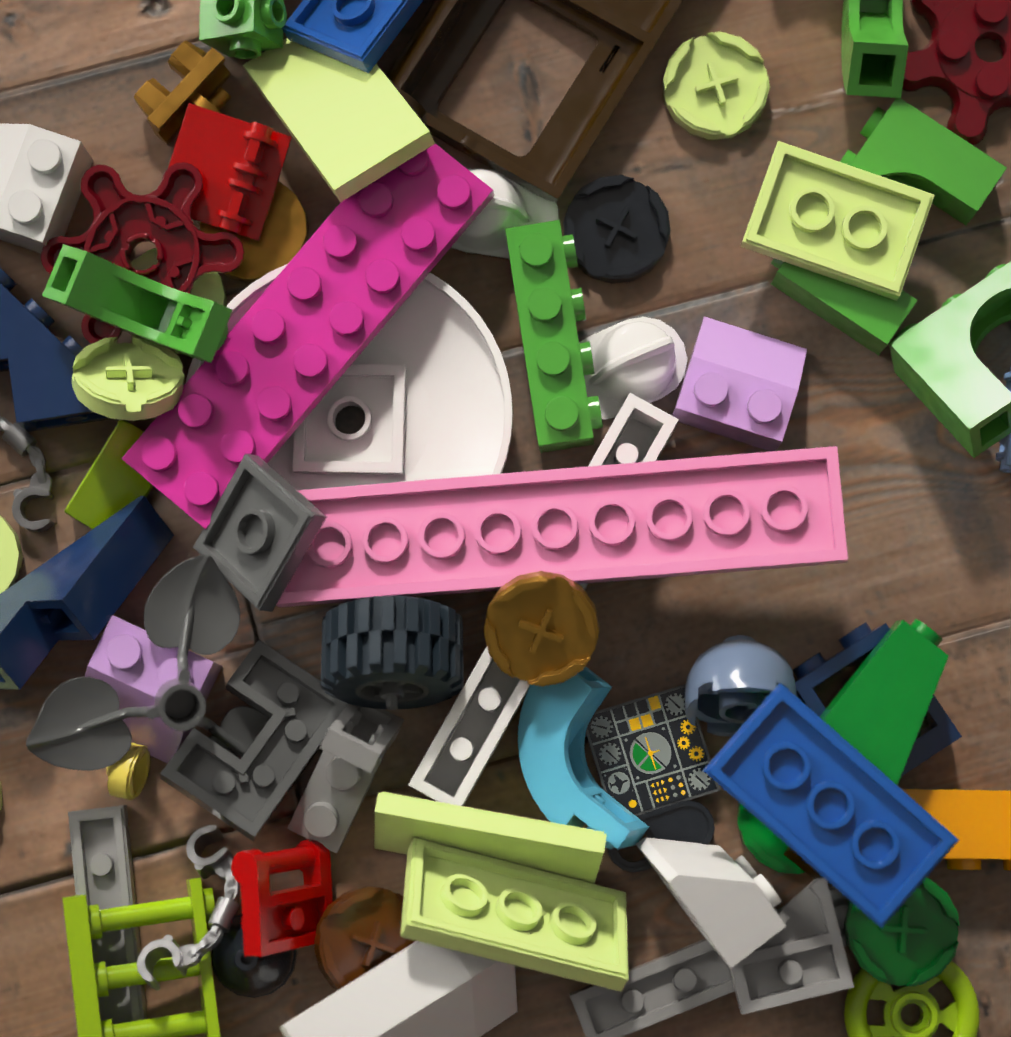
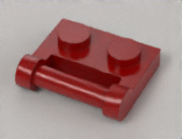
(287, 916)

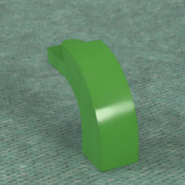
(873, 48)
(138, 304)

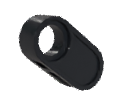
(679, 822)

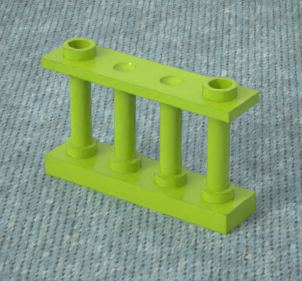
(95, 979)

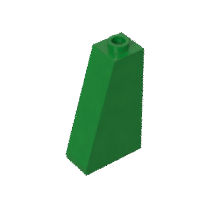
(889, 696)

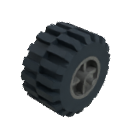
(392, 652)

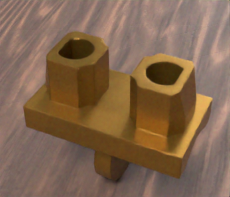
(201, 86)

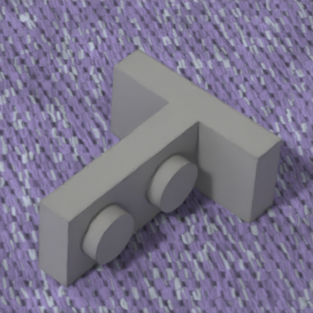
(344, 774)

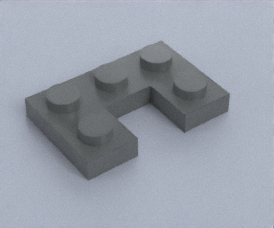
(252, 788)

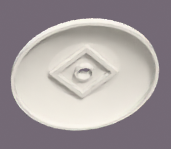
(428, 395)

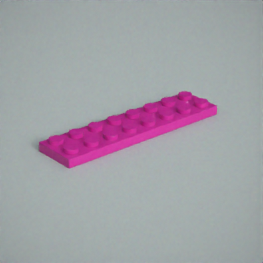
(308, 328)

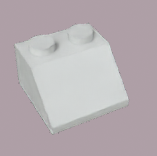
(38, 183)
(718, 895)

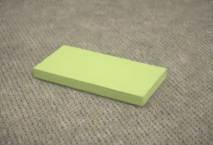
(341, 117)
(511, 838)
(515, 914)

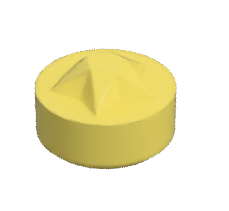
(130, 773)

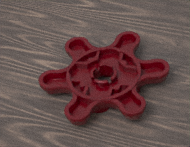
(953, 65)
(159, 218)

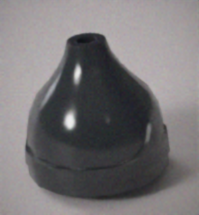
(249, 974)

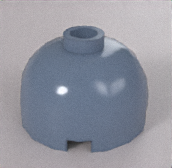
(732, 683)

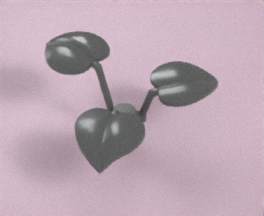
(185, 610)

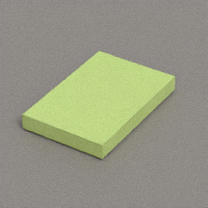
(837, 220)

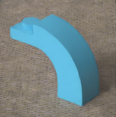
(555, 762)

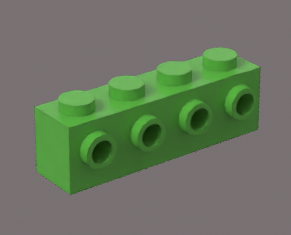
(550, 336)

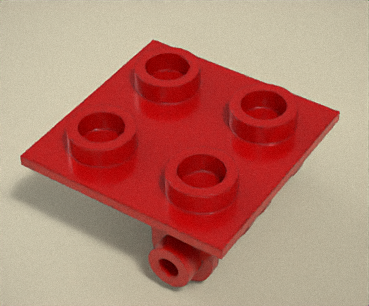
(237, 167)

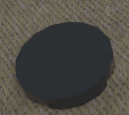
(617, 228)

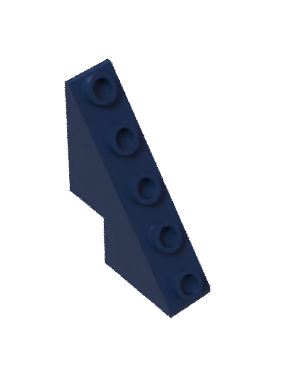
(38, 365)
(77, 589)

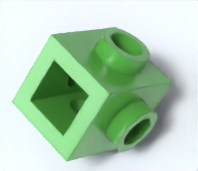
(242, 26)

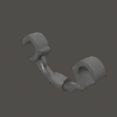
(40, 483)
(221, 917)

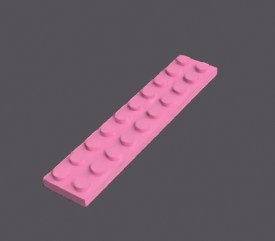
(574, 523)

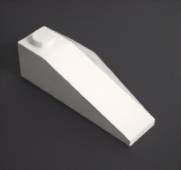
(416, 995)

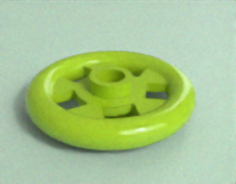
(959, 1016)

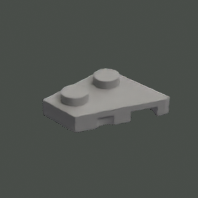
(800, 959)

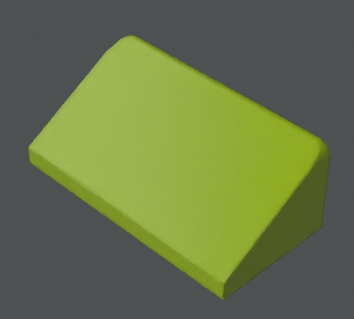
(110, 480)

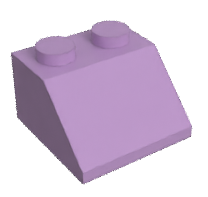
(740, 384)
(136, 672)

